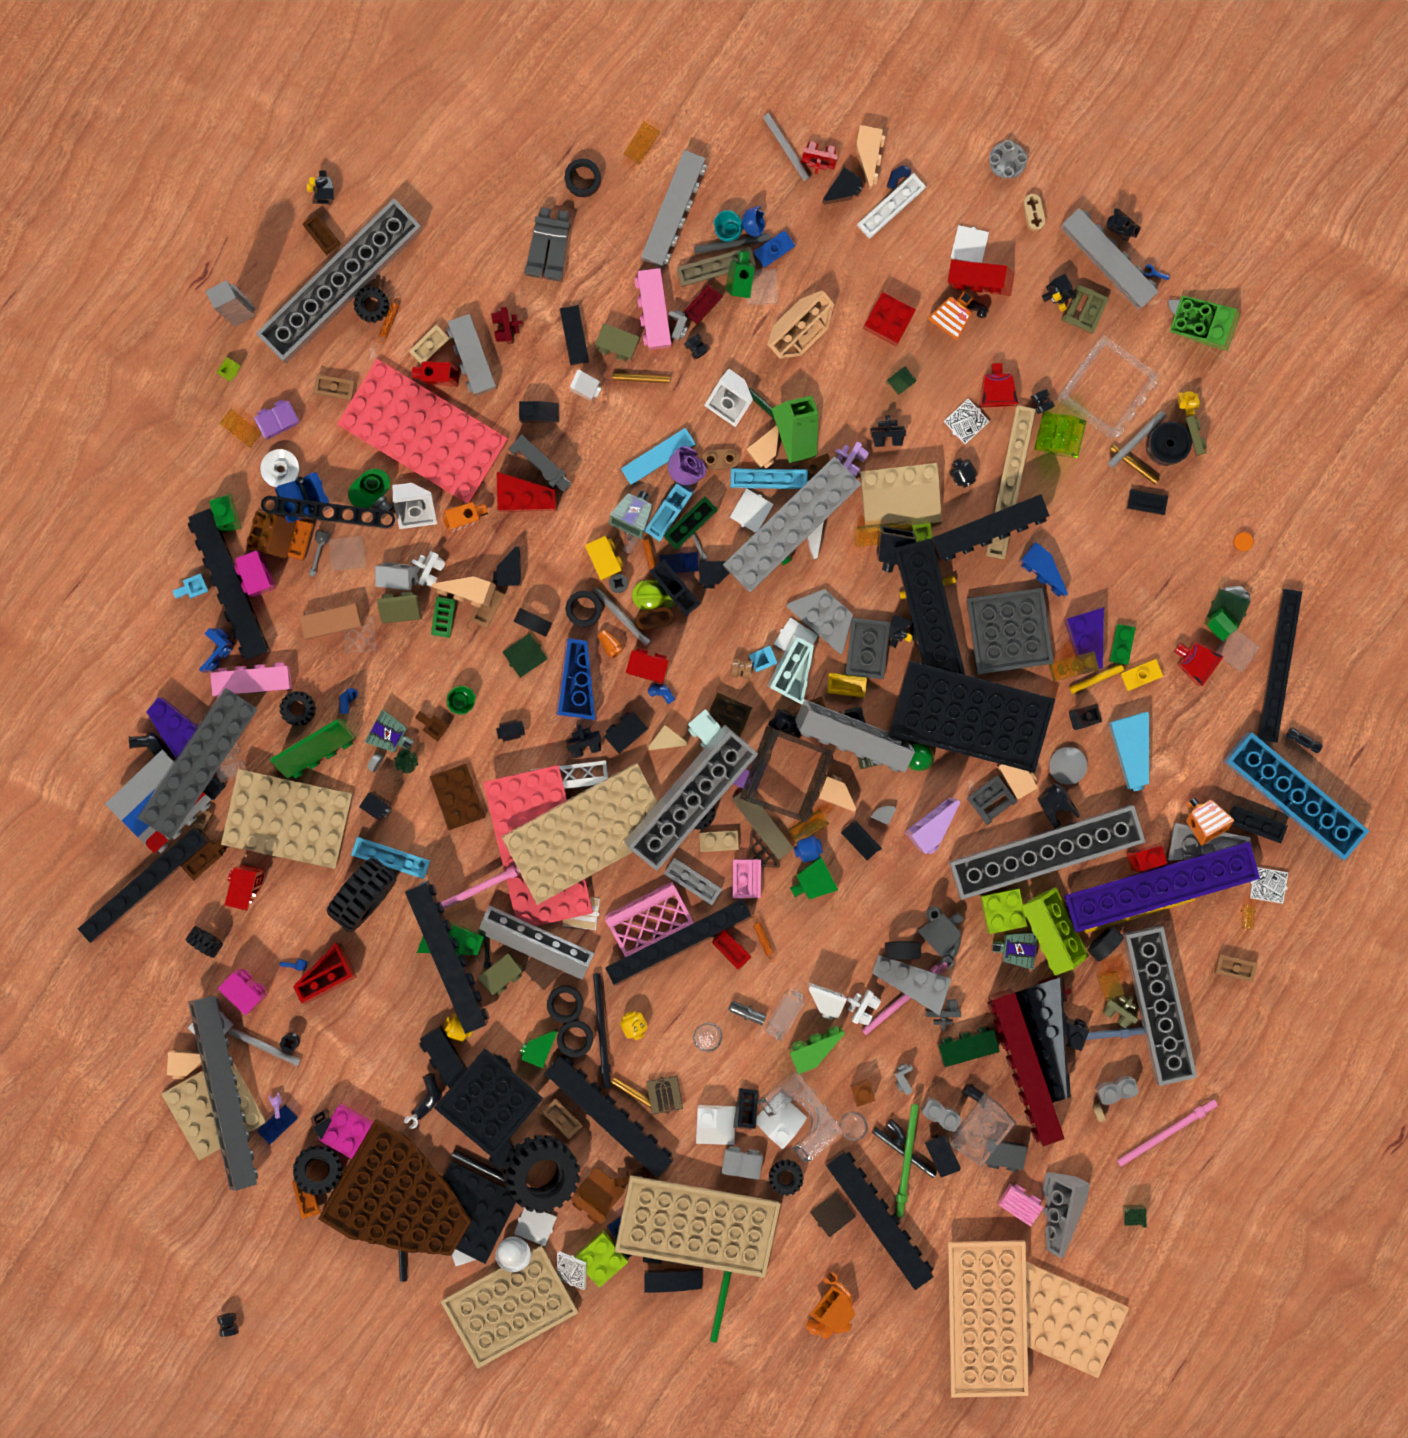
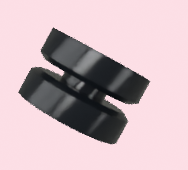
(1179, 439)

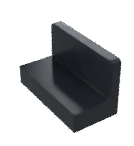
(861, 840)
(942, 1155)

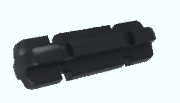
(1304, 740)

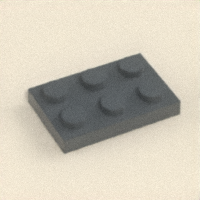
(867, 648)

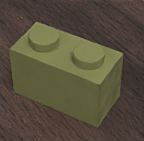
(617, 342)
(500, 974)

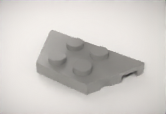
(825, 617)

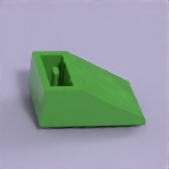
(1205, 322)
(798, 427)
(810, 1053)

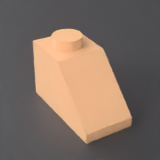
(765, 449)
(1018, 780)
(836, 792)
(182, 1063)

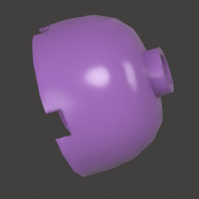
(685, 466)

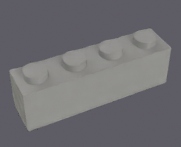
(471, 354)

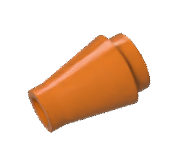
(610, 645)

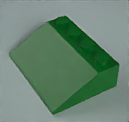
(313, 749)

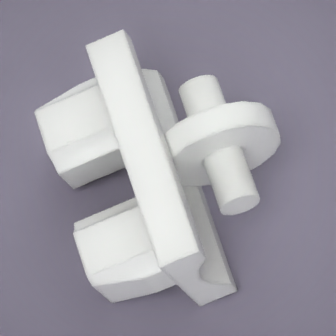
(431, 561)
(859, 1015)

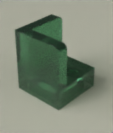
(901, 380)
(1135, 1215)

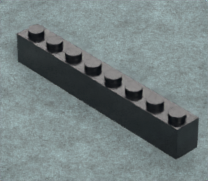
(223, 576)
(143, 885)
(678, 942)
(447, 956)
(451, 1067)
(609, 1116)
(879, 1219)

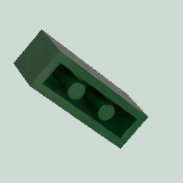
(690, 523)
(968, 1046)

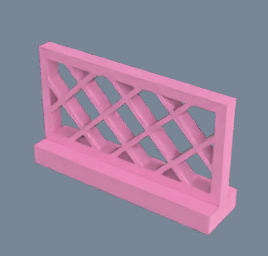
(645, 903)

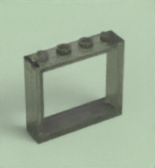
(759, 766)

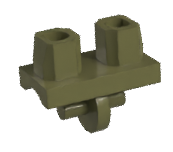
(1127, 1014)

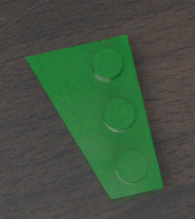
(469, 941)

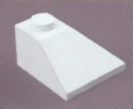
(730, 398)
(413, 506)
(827, 1001)
(715, 1124)
(783, 1125)

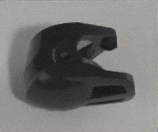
(1054, 799)

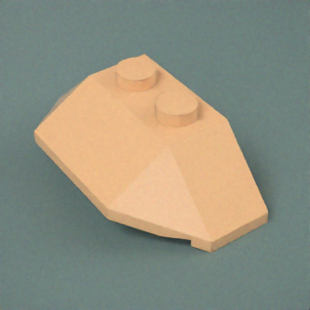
(801, 325)

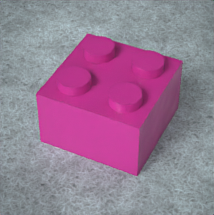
(254, 573)
(243, 991)
(346, 1130)

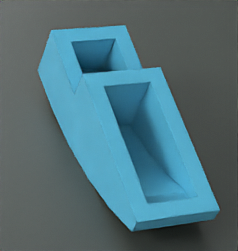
(669, 511)

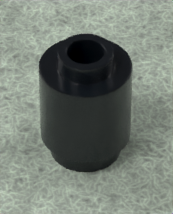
(510, 730)

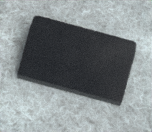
(321, 1122)

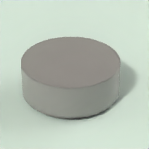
(375, 762)

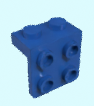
(314, 490)
(221, 639)

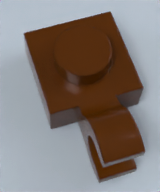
(434, 727)
(639, 1172)

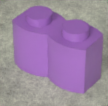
(277, 419)

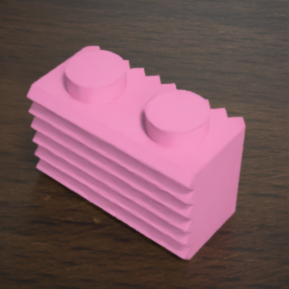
(1020, 1204)

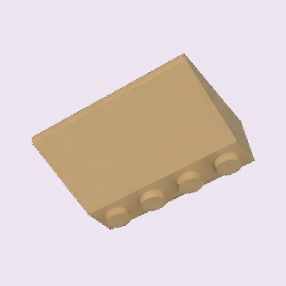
(901, 495)

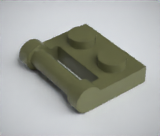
(1091, 311)
(1198, 443)

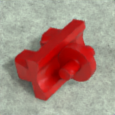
(819, 159)

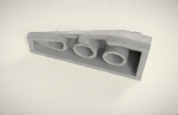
(1064, 1205)

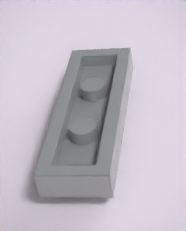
(692, 881)

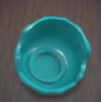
(728, 226)

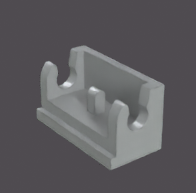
(395, 575)

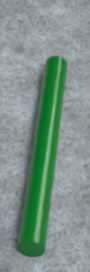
(720, 1306)

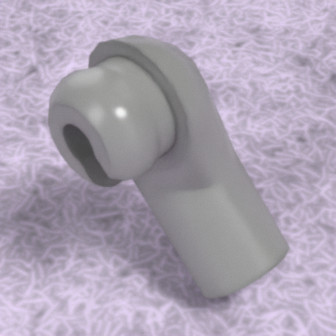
(1238, 590)

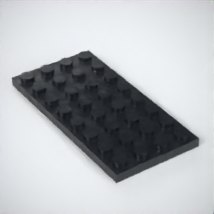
(971, 716)

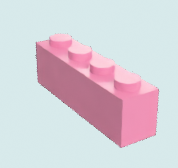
(654, 309)
(252, 680)

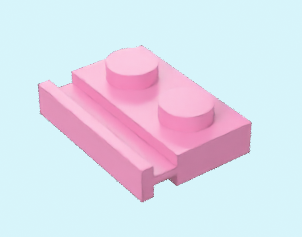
(746, 878)

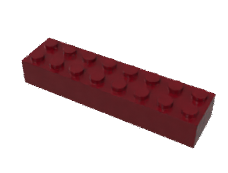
(1026, 1067)

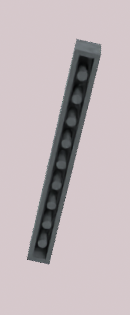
(222, 1092)

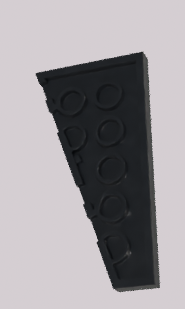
(1047, 1028)

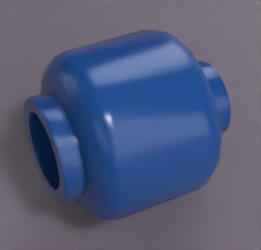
(808, 849)

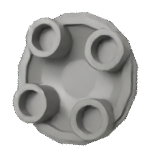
(1007, 160)
(1068, 765)

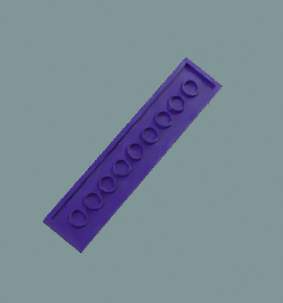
(1162, 886)

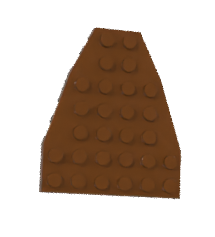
(396, 1198)

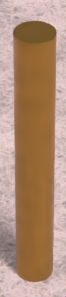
(641, 377)
(1135, 465)
(630, 1091)

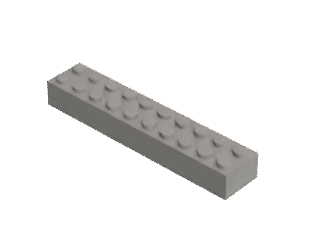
(340, 281)
(1046, 852)

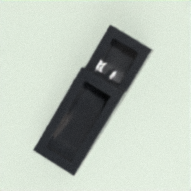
(675, 587)
(672, 1280)

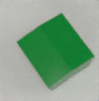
(1221, 624)

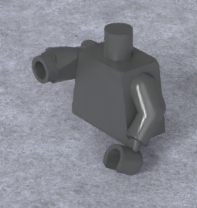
(942, 934)

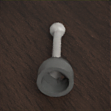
(321, 538)

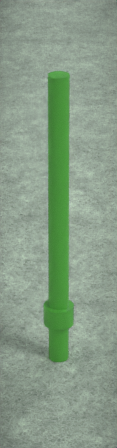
(902, 1195)

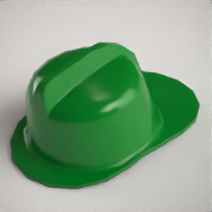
(369, 488)

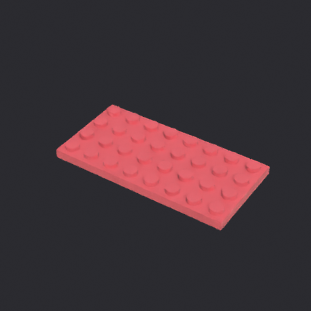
(422, 431)
(514, 802)

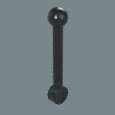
(299, 480)
(487, 964)

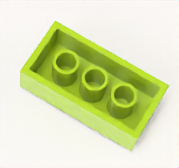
(1055, 931)

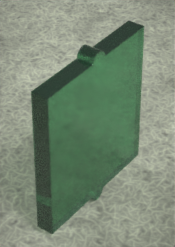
(1233, 604)
(525, 655)

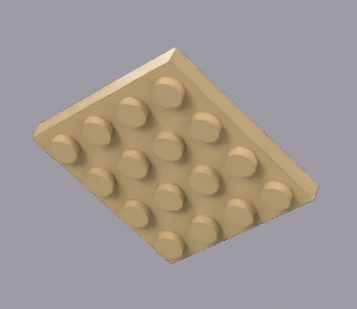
(194, 1114)

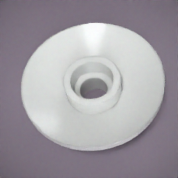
(270, 466)

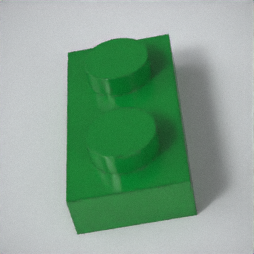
(1122, 644)

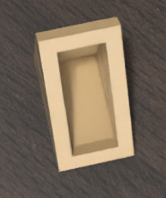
(666, 739)

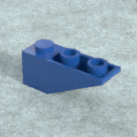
(1042, 564)

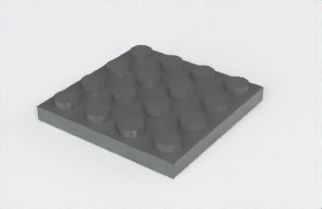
(1009, 631)

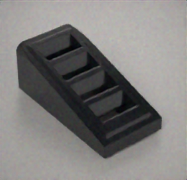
(740, 1108)

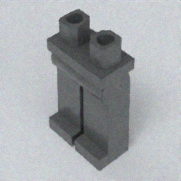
(545, 230)
(541, 462)

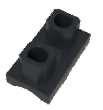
(1123, 225)
(880, 432)
(785, 722)
(584, 738)

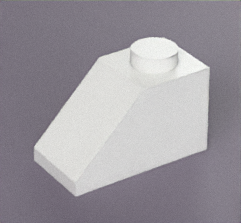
(585, 386)

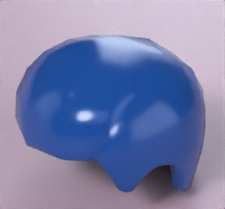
(753, 221)

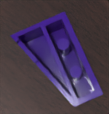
(1087, 633)
(171, 724)

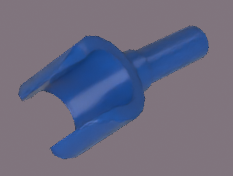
(1154, 273)
(300, 964)

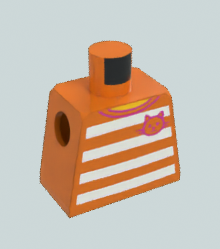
(953, 315)
(455, 519)
(1207, 820)

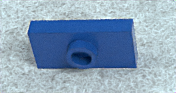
(774, 249)

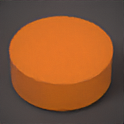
(1243, 541)

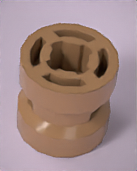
(741, 669)

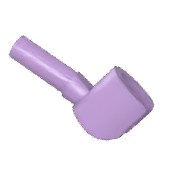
(276, 1102)

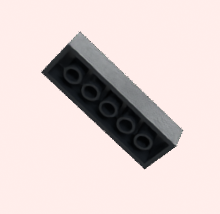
(991, 526)

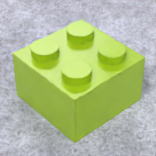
(1003, 910)
(601, 1258)

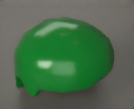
(460, 700)
(922, 758)

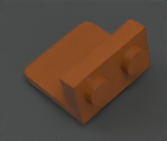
(597, 1195)

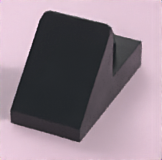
(1085, 716)

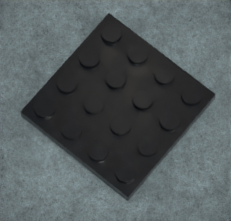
(488, 1102)
(486, 1205)

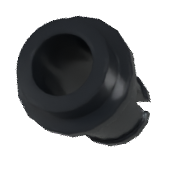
(972, 1092)

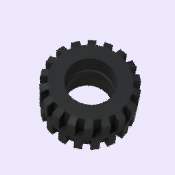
(305, 1158)

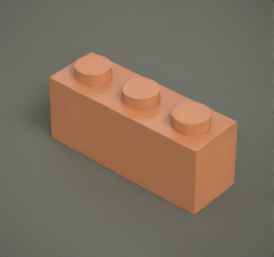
(331, 620)

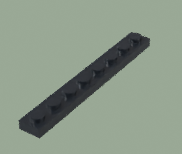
(1279, 665)

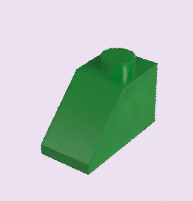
(538, 1048)

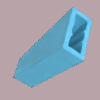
(1132, 747)

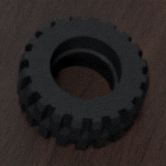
(361, 894)
(554, 1192)

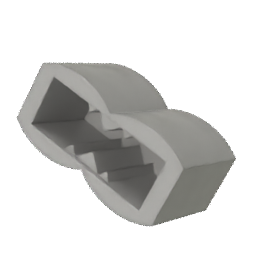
(1111, 1092)
(945, 1116)
(742, 1163)

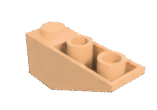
(867, 149)
(469, 588)

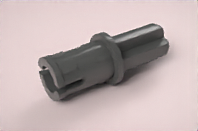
(747, 1012)

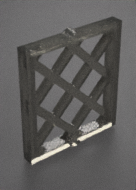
(763, 864)

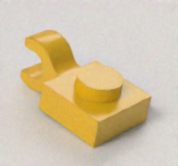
(1189, 402)

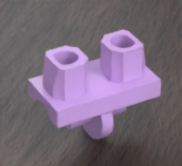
(857, 452)

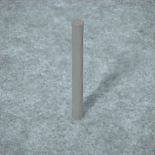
(786, 147)
(1136, 439)
(621, 616)
(264, 1046)

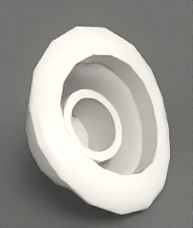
(513, 1254)

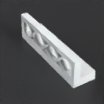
(584, 781)

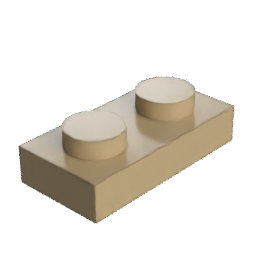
(429, 344)
(719, 841)

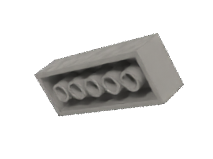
(854, 736)

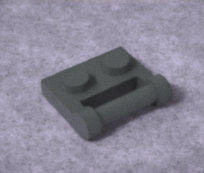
(987, 795)

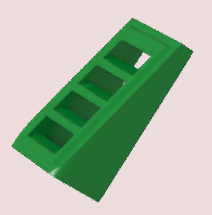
(436, 616)

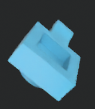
(193, 587)

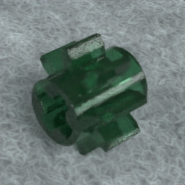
(406, 761)

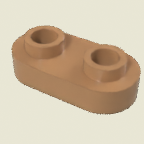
(720, 459)

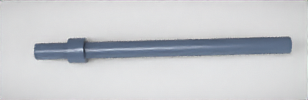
(1122, 1032)

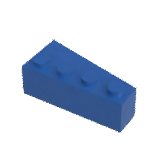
(575, 688)

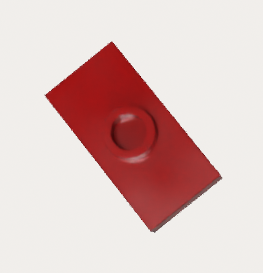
(732, 950)

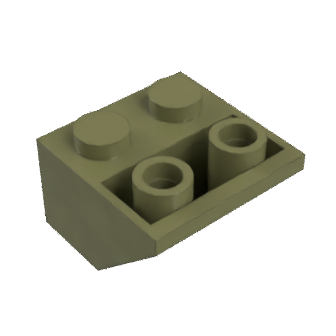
(400, 608)

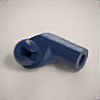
(896, 174)

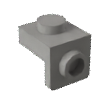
(680, 329)
(902, 1083)

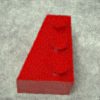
(981, 277)
(522, 495)
(244, 883)
(325, 976)

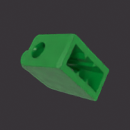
(739, 283)
(225, 513)
(814, 881)

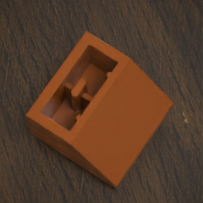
(270, 534)

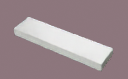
(891, 206)

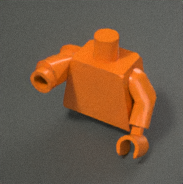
(833, 1311)

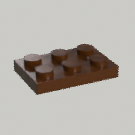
(457, 796)

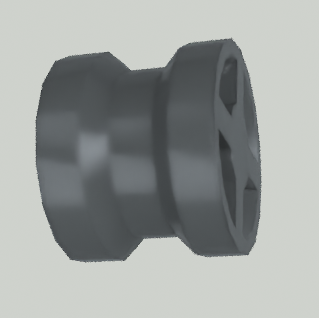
(382, 504)
(618, 585)

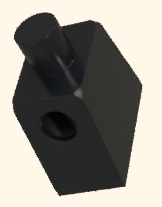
(887, 540)

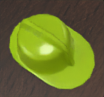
(651, 595)

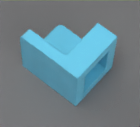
(763, 659)

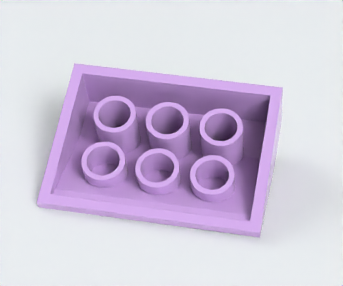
(931, 829)

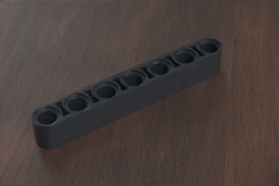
(319, 508)

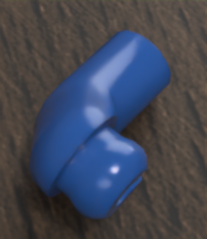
(661, 690)
(346, 698)

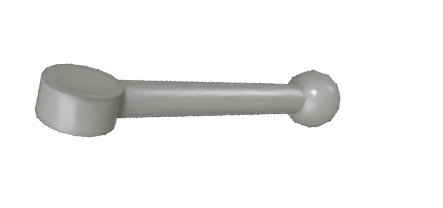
(703, 557)

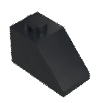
(844, 188)
(538, 412)
(509, 570)
(711, 573)

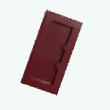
(702, 304)

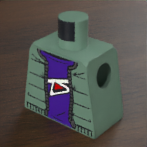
(632, 514)
(389, 733)
(1017, 948)

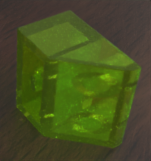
(1060, 435)

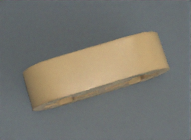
(1029, 213)

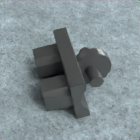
(951, 1010)

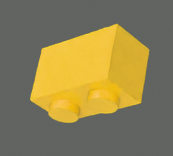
(604, 558)

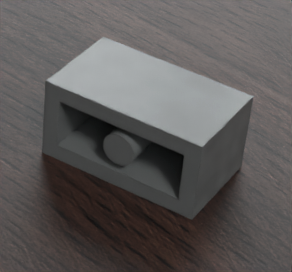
(1008, 1155)

